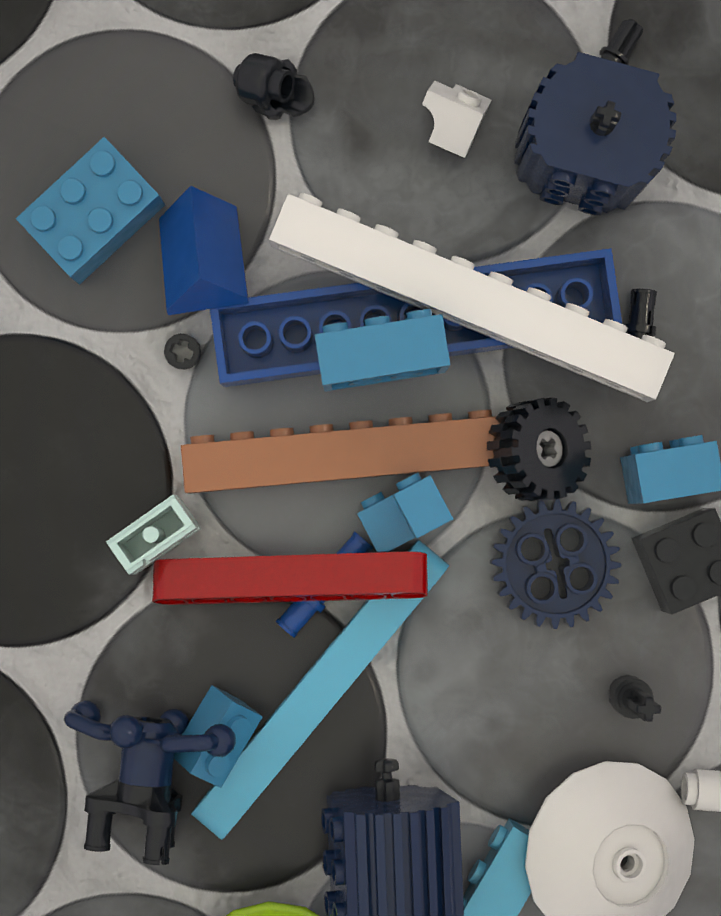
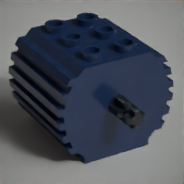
(595, 134)
(393, 850)

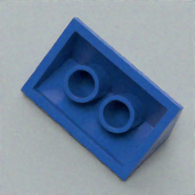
(202, 254)

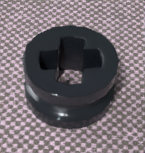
(172, 357)

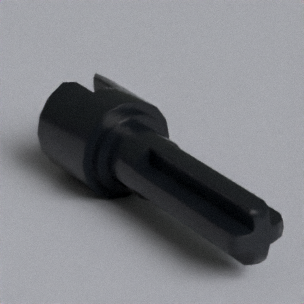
(633, 698)

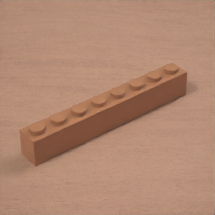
(337, 454)

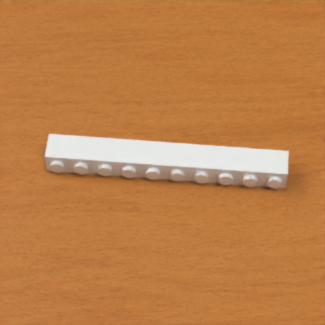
(471, 298)

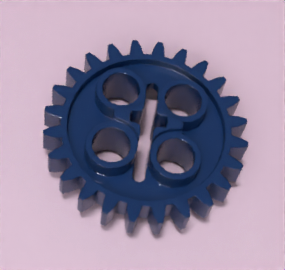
(590, 554)

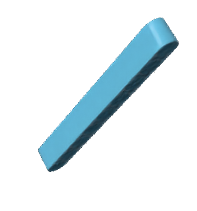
(309, 704)

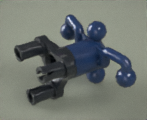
(144, 773)

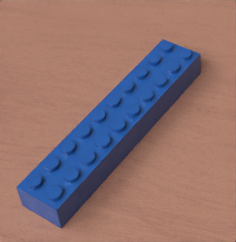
(277, 332)

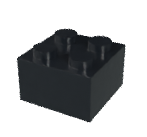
(683, 560)

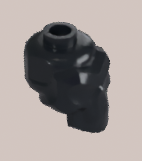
(272, 86)

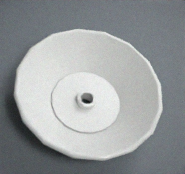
(592, 826)

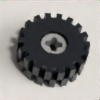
(519, 449)

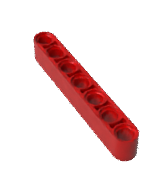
(290, 578)

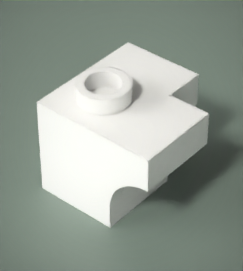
(456, 116)

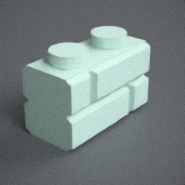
(153, 535)

